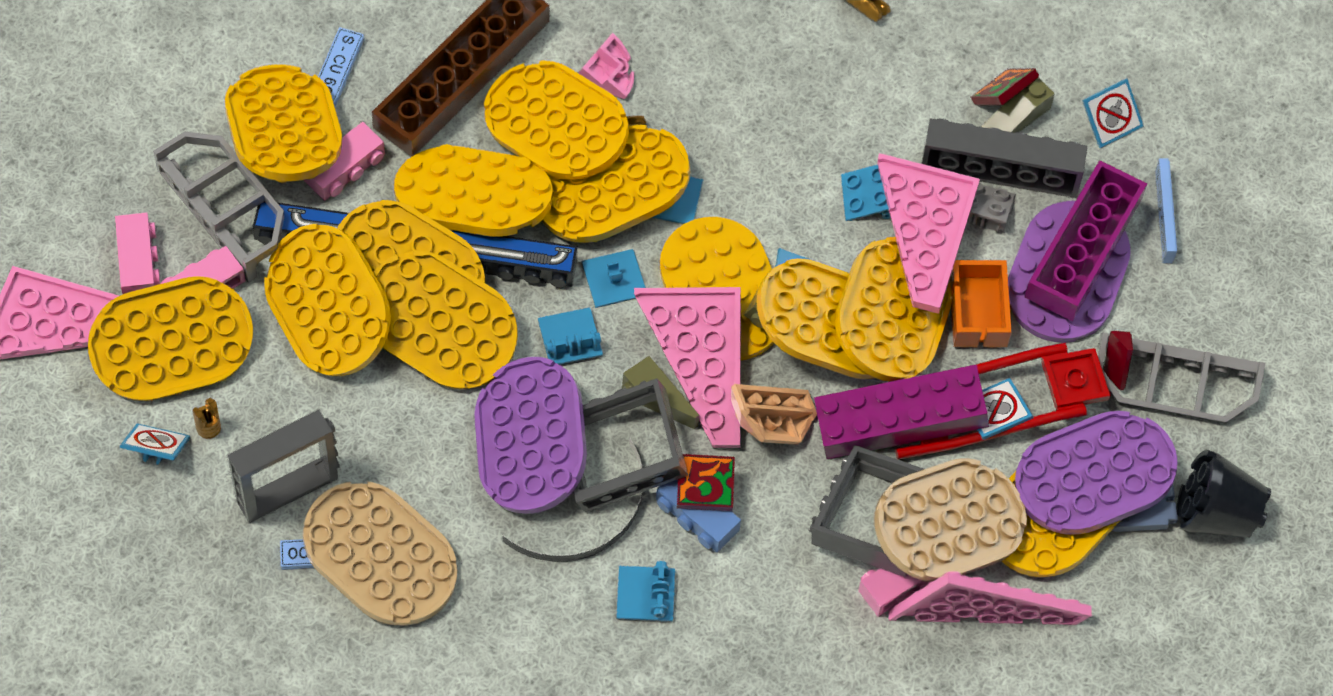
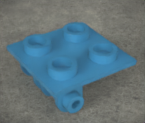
(864, 193)
(570, 336)
(646, 592)

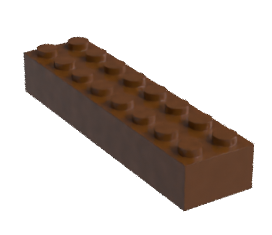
(457, 71)

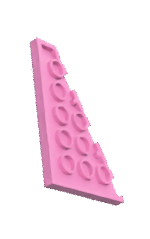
(929, 221)
(46, 314)
(703, 346)
(966, 597)

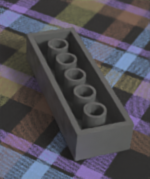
(1006, 157)

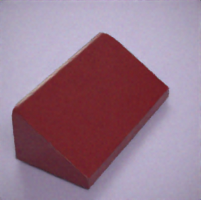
(1118, 357)

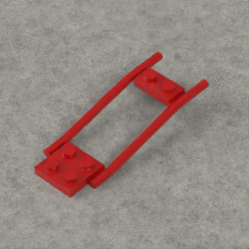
(1073, 382)

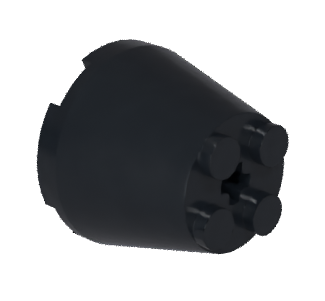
(1221, 498)

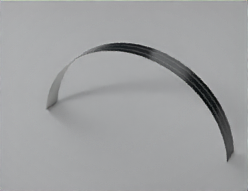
(572, 557)

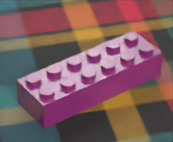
(1085, 240)
(902, 411)

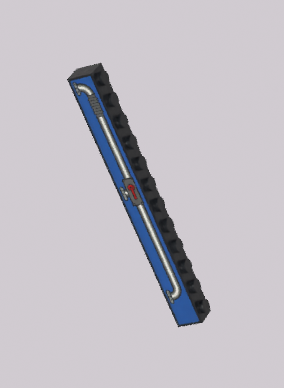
(500, 255)

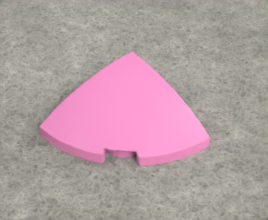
(610, 68)

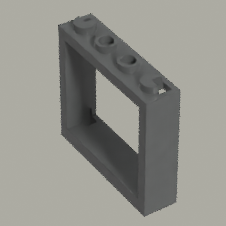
(275, 448)
(871, 463)
(643, 478)

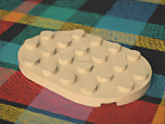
(949, 519)
(380, 553)

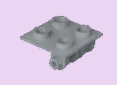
(992, 205)

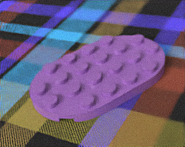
(1098, 303)
(530, 435)
(1096, 472)

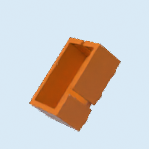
(980, 303)

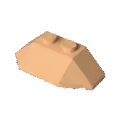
(773, 412)

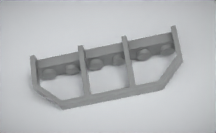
(200, 206)
(1194, 359)

